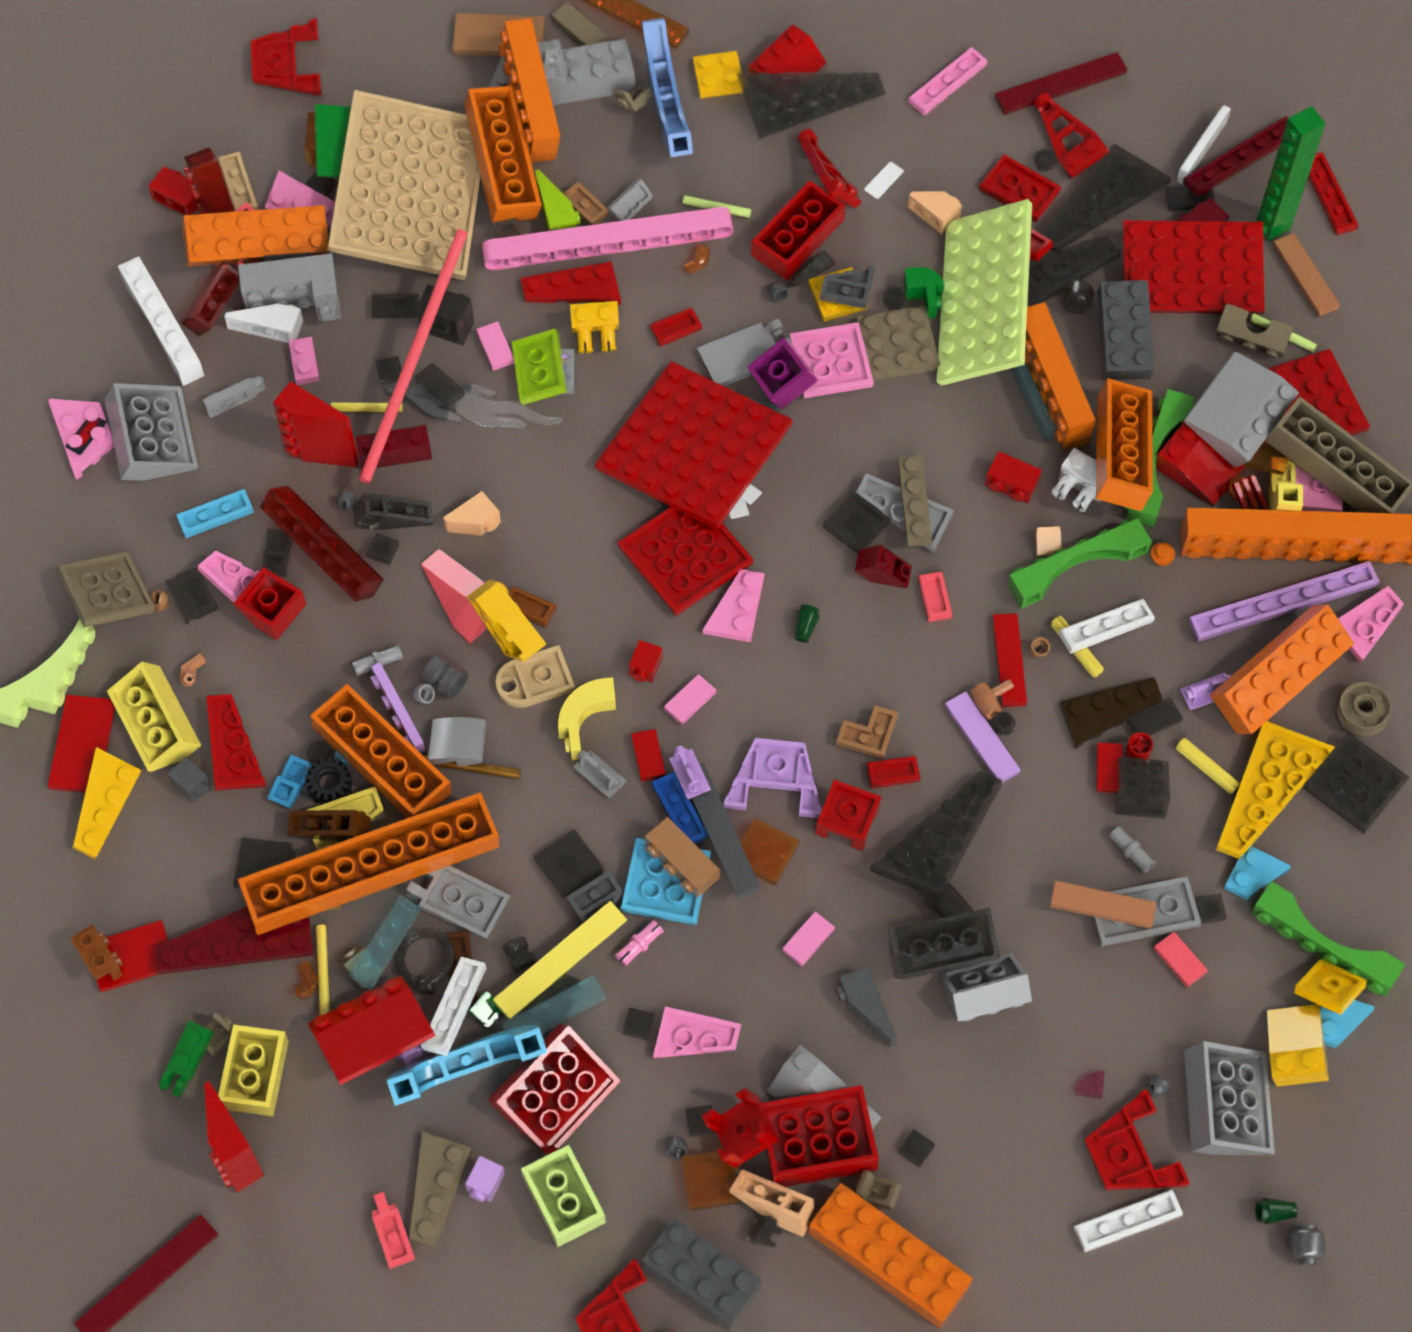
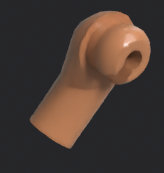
(189, 668)

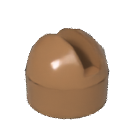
(163, 600)
(1036, 642)

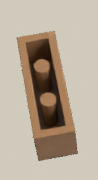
(681, 858)

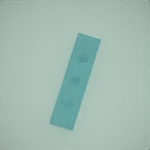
(1034, 402)
(385, 942)
(561, 1006)

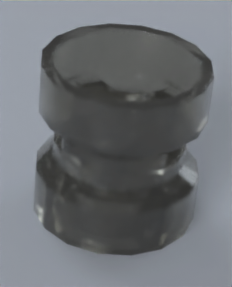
(519, 954)

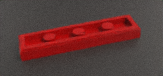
(1331, 196)
(1009, 658)

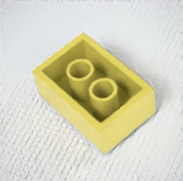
(253, 1070)

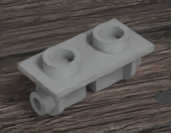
(599, 773)

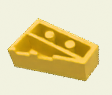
(505, 621)

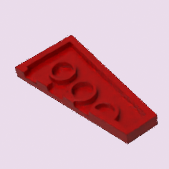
(585, 283)
(231, 751)

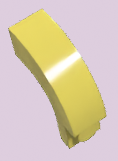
(1284, 492)
(581, 703)

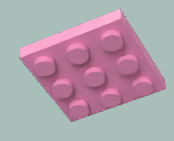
(835, 358)

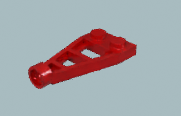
(1083, 154)
(826, 171)

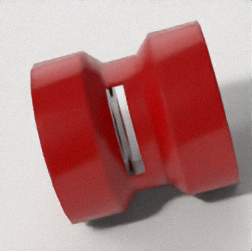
(1139, 742)

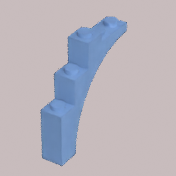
(662, 82)

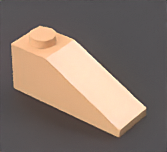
(788, 1207)

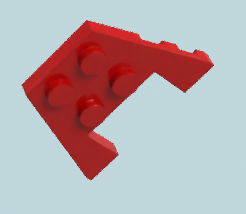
(275, 60)
(1122, 1157)
(609, 1309)

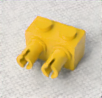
(595, 317)

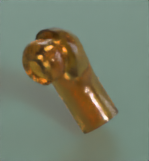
(700, 261)
(309, 983)

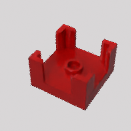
(848, 813)
(742, 1129)

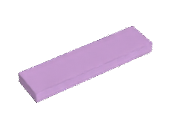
(982, 737)

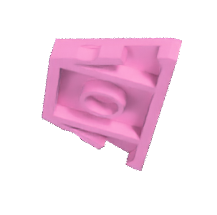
(69, 418)

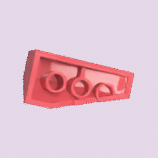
(452, 587)

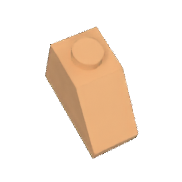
(935, 208)
(473, 517)

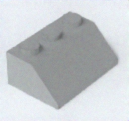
(986, 987)

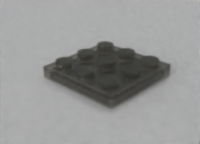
(1356, 782)

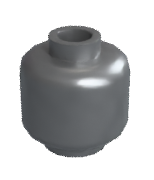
(1307, 1244)

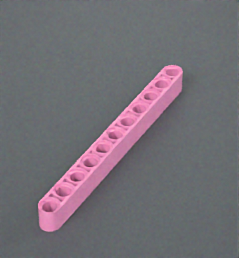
(607, 238)

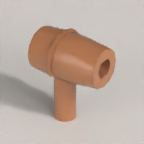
(986, 699)

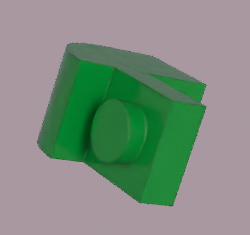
(926, 285)

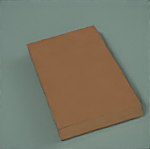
(481, 32)

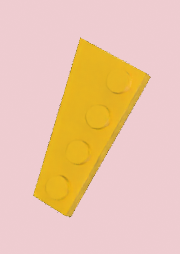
(105, 795)

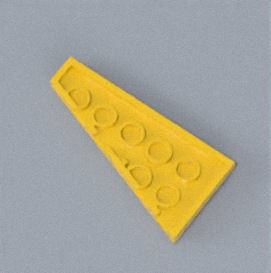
(1273, 776)

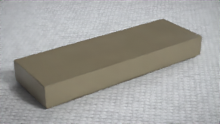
(578, 26)

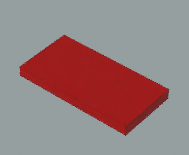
(83, 727)

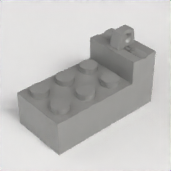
(586, 70)
(294, 282)

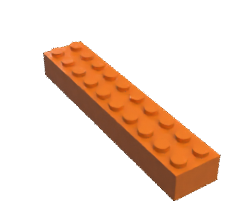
(1296, 535)
(368, 863)

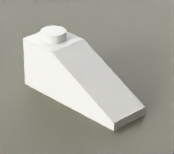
(268, 321)

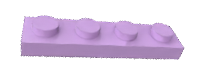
(392, 701)

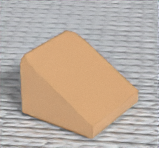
(1047, 540)

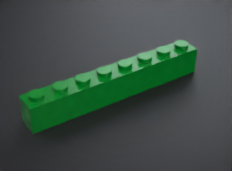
(1290, 172)

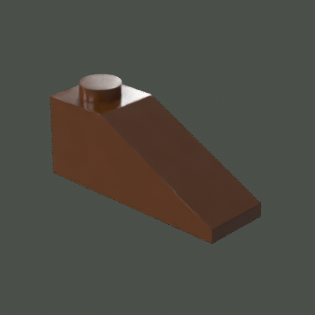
(328, 824)

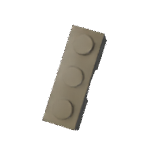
(1272, 341)

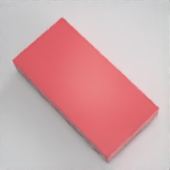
(935, 596)
(1180, 959)

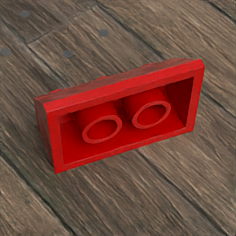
(790, 53)

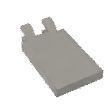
(729, 356)
(461, 900)

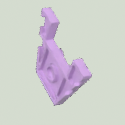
(776, 766)

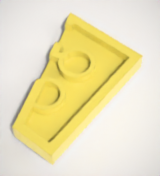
(363, 801)

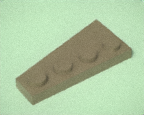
(437, 1182)

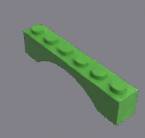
(1173, 411)
(1121, 543)
(1281, 911)

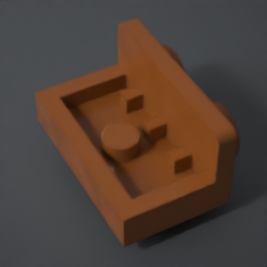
(95, 954)

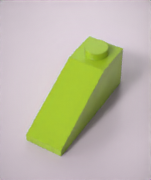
(555, 205)

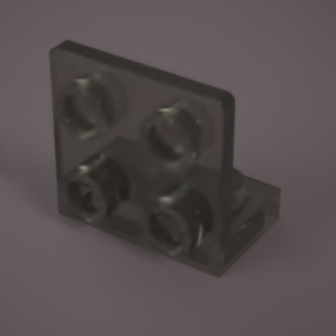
(1143, 787)

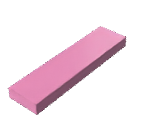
(947, 81)

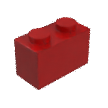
(173, 191)
(1013, 477)

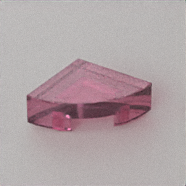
(1091, 1085)

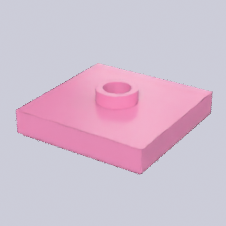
(1317, 496)

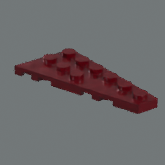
(231, 943)

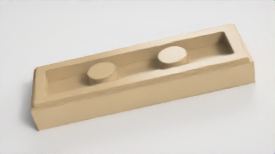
(237, 180)

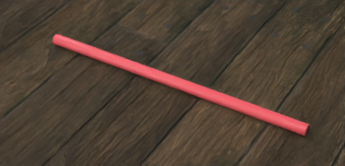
(413, 357)

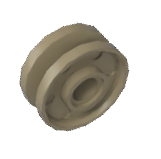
(1369, 697)

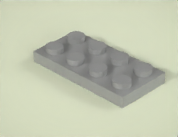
(1173, 912)

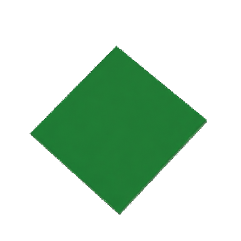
(330, 137)

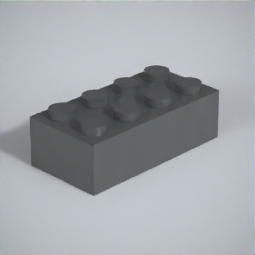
(1125, 330)
(701, 1274)

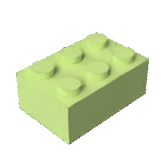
(563, 1195)

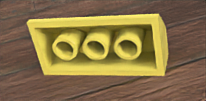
(153, 717)

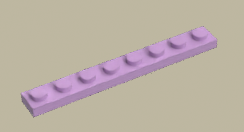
(1283, 601)

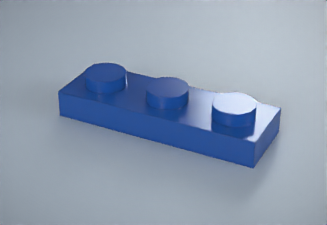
(679, 807)

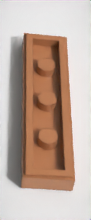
(1306, 274)
(1103, 904)

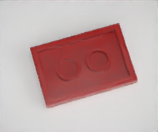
(1014, 182)
(136, 953)

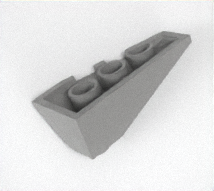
(807, 1075)

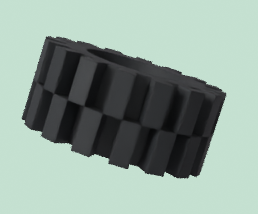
(324, 768)

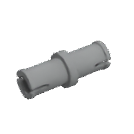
(384, 657)
(1132, 849)

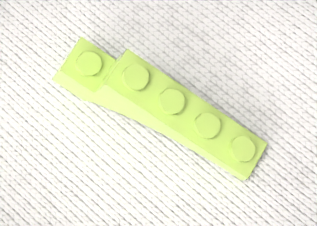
(47, 684)

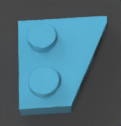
(1254, 873)
(1338, 1027)

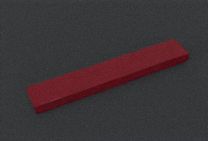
(1061, 82)
(1236, 159)
(148, 1277)

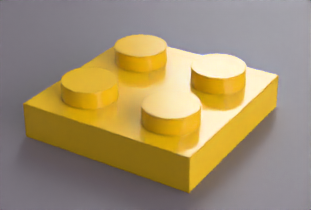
(717, 74)
(830, 310)
(1330, 986)

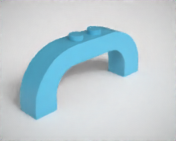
(415, 1078)

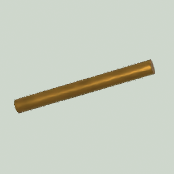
(483, 768)

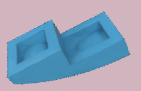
(291, 782)

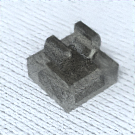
(695, 1121)
(761, 1231)

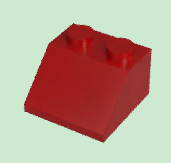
(270, 603)

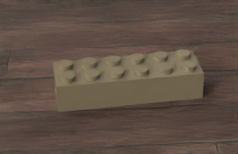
(1339, 460)

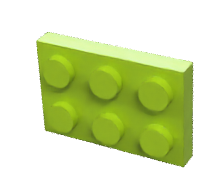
(539, 366)

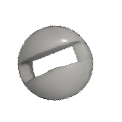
(426, 695)

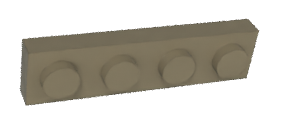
(914, 501)

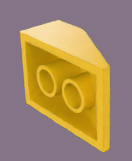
(1297, 1045)

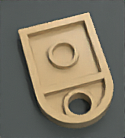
(536, 679)

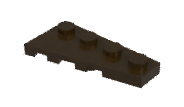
(1100, 711)

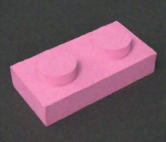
(304, 360)

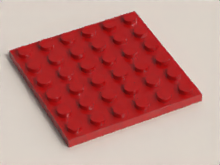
(694, 444)

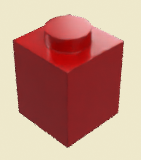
(645, 661)

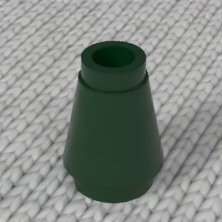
(806, 620)
(1274, 1210)

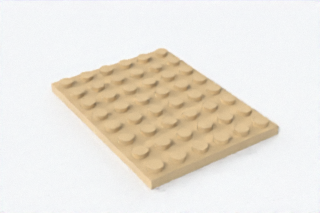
(405, 185)

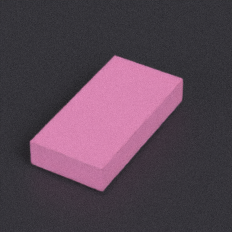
(495, 346)
(690, 699)
(808, 939)

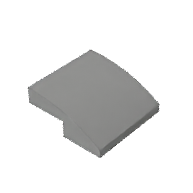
(457, 740)

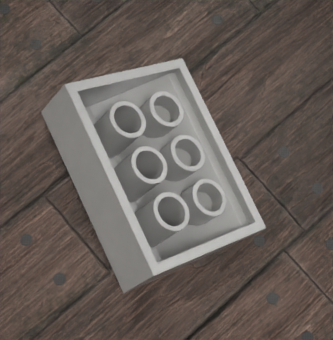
(1240, 408)
(150, 431)
(1228, 1100)

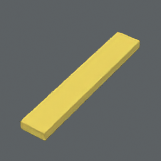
(559, 960)

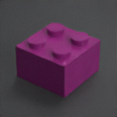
(782, 373)

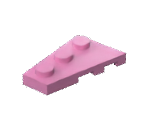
(292, 193)
(227, 574)
(738, 608)
(1370, 620)
(694, 1034)

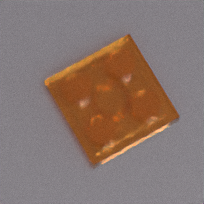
(768, 850)
(709, 1181)

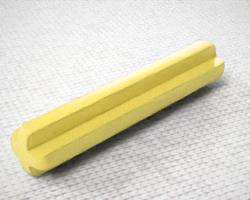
(1084, 655)
(1208, 766)

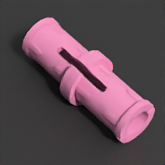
(639, 943)

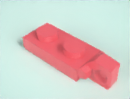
(391, 1233)

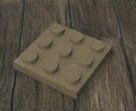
(899, 342)
(105, 589)

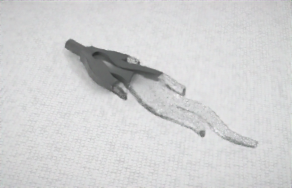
(475, 408)

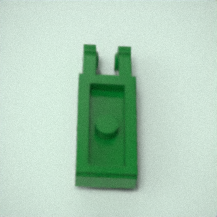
(186, 1057)

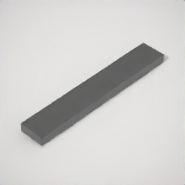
(725, 841)

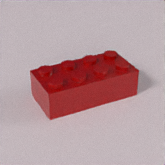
(798, 230)

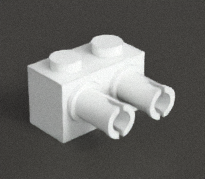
(1080, 473)

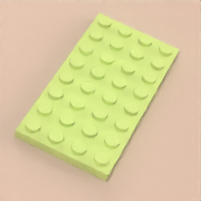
(985, 293)

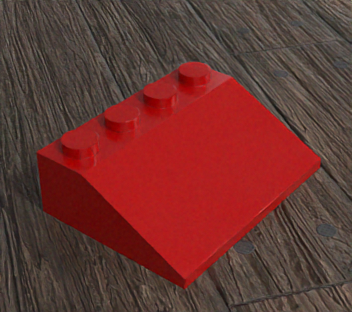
(314, 429)
(1196, 465)
(370, 1029)
(554, 1090)
(821, 1137)
(229, 1147)

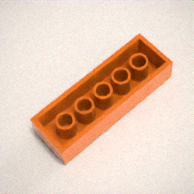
(530, 86)
(502, 154)
(253, 234)
(1057, 380)
(1124, 445)
(1282, 669)
(380, 753)
(890, 1255)

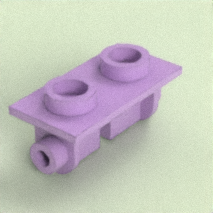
(1199, 693)
(689, 772)

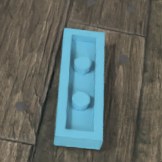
(215, 513)

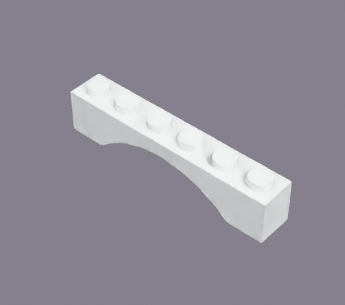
(162, 321)

